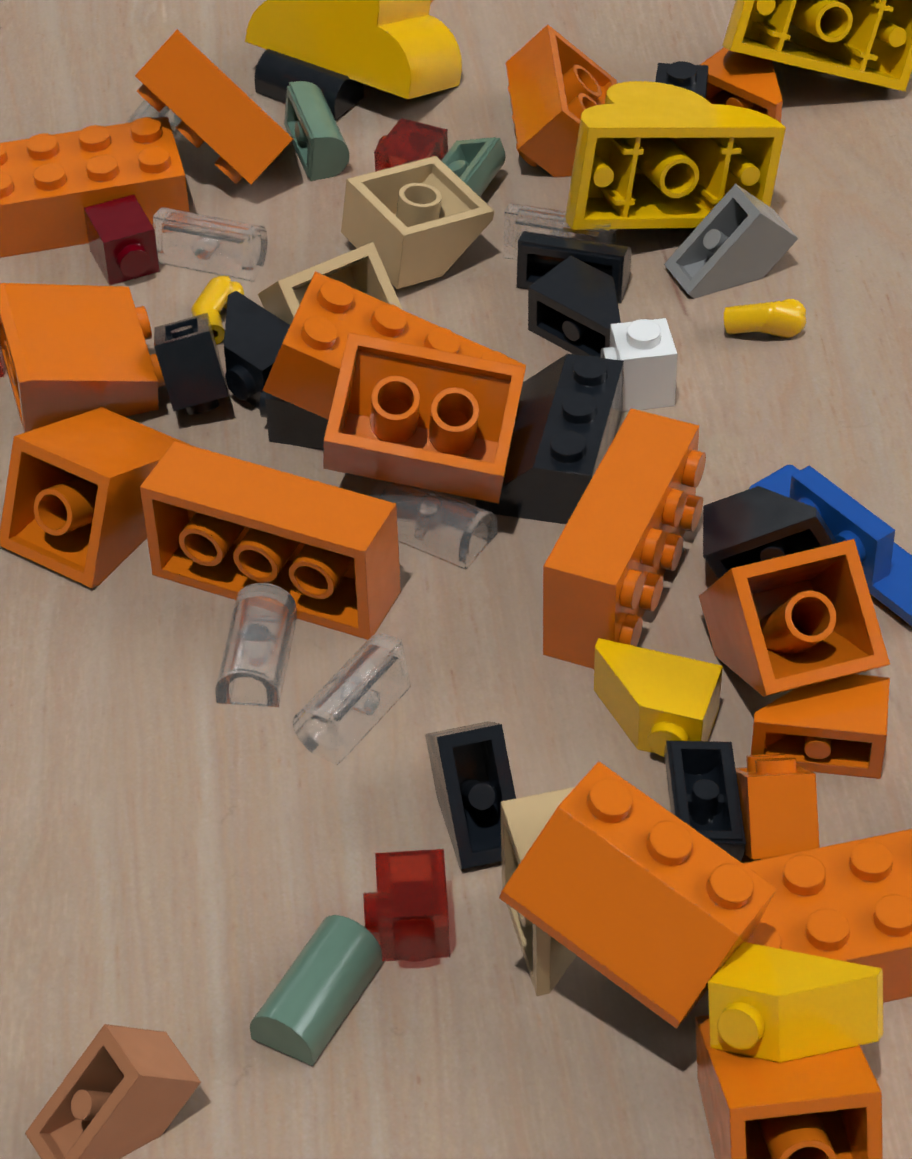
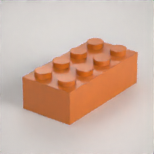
(57, 175)
(316, 341)
(243, 524)
(622, 537)
(845, 905)

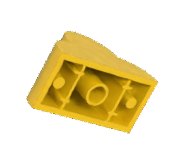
(836, 37)
(371, 41)
(667, 158)

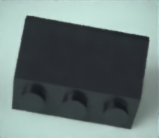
(560, 437)

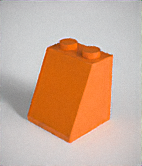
(76, 351)
(78, 493)
(795, 619)
(789, 1108)

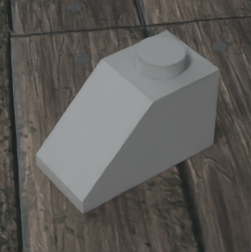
(731, 245)

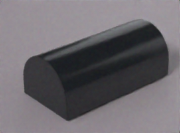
(277, 70)
(542, 252)
(706, 791)

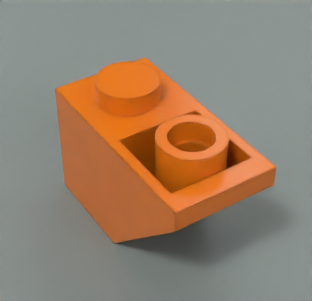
(777, 806)

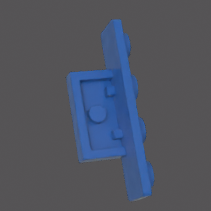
(883, 561)

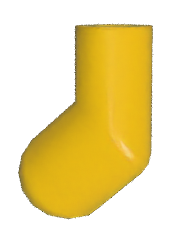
(213, 299)
(775, 318)

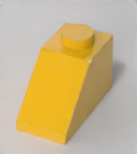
(657, 694)
(792, 1004)

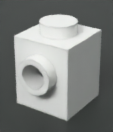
(648, 362)

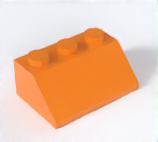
(548, 93)
(211, 109)
(423, 417)
(637, 893)

